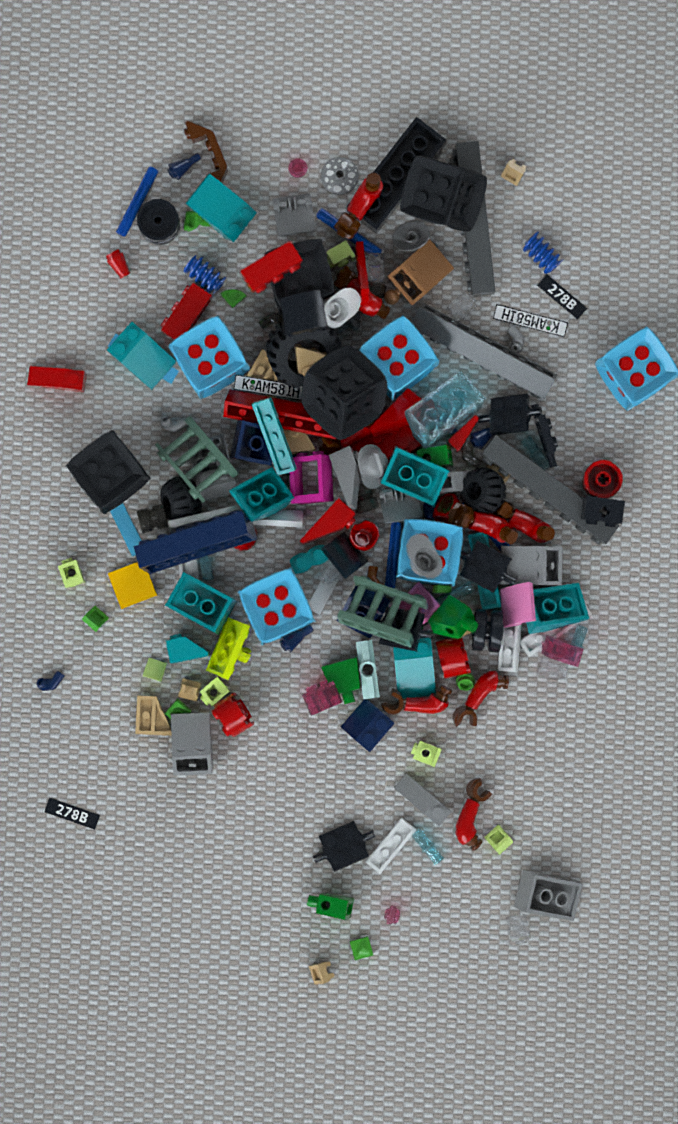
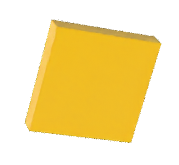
(131, 585)

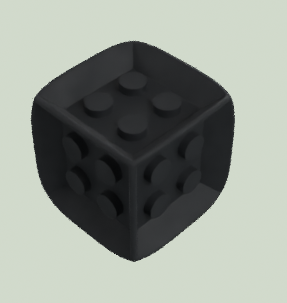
(443, 193)
(312, 275)
(344, 392)
(107, 472)

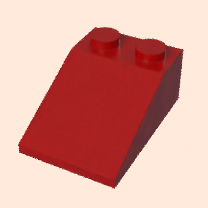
(331, 522)

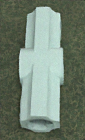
(368, 682)

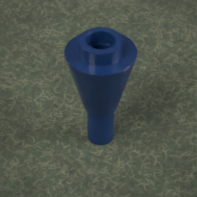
(179, 168)
(480, 438)
(291, 641)

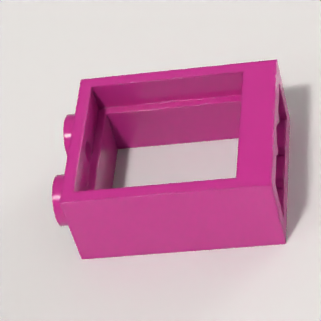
(325, 479)

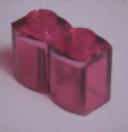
(321, 697)

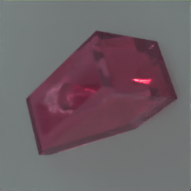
(562, 650)

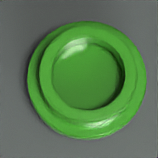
(465, 682)

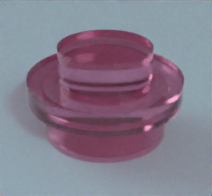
(297, 168)
(392, 915)

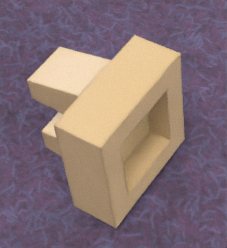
(513, 172)
(189, 689)
(320, 974)

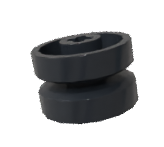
(155, 211)
(490, 631)

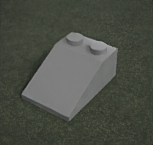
(547, 895)

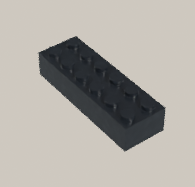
(393, 170)

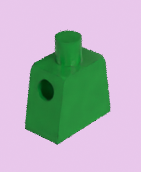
(439, 455)
(453, 619)
(345, 678)
(339, 908)

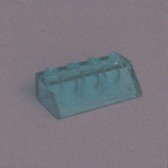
(444, 409)

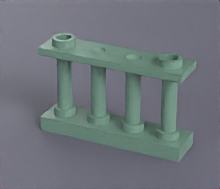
(213, 456)
(385, 629)

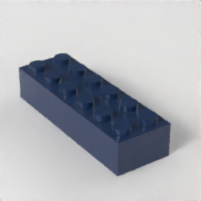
(195, 542)

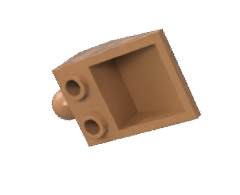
(420, 272)

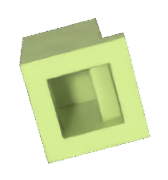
(339, 255)
(70, 581)
(221, 689)
(433, 756)

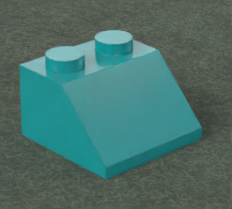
(184, 649)

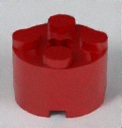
(609, 472)
(453, 657)
(232, 715)

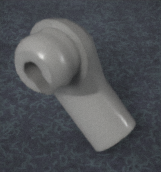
(517, 339)
(172, 425)

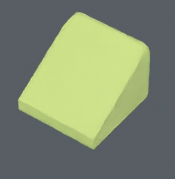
(154, 669)
(498, 839)

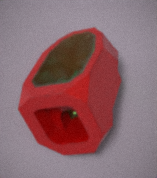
(443, 507)

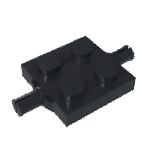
(509, 414)
(548, 442)
(486, 567)
(416, 629)
(344, 846)

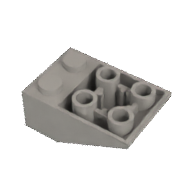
(224, 483)
(534, 564)
(191, 743)

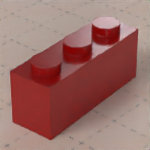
(271, 267)
(186, 312)

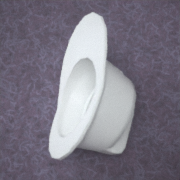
(341, 307)

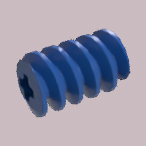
(542, 253)
(204, 275)

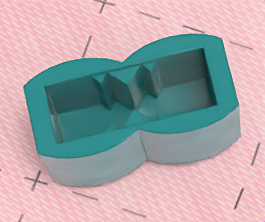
(304, 561)

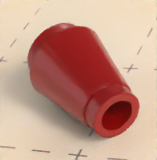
(118, 263)

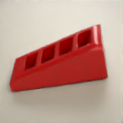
(462, 434)

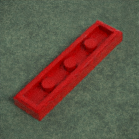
(362, 272)

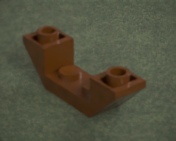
(199, 133)

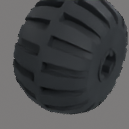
(483, 490)
(177, 499)

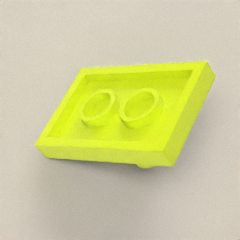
(229, 649)

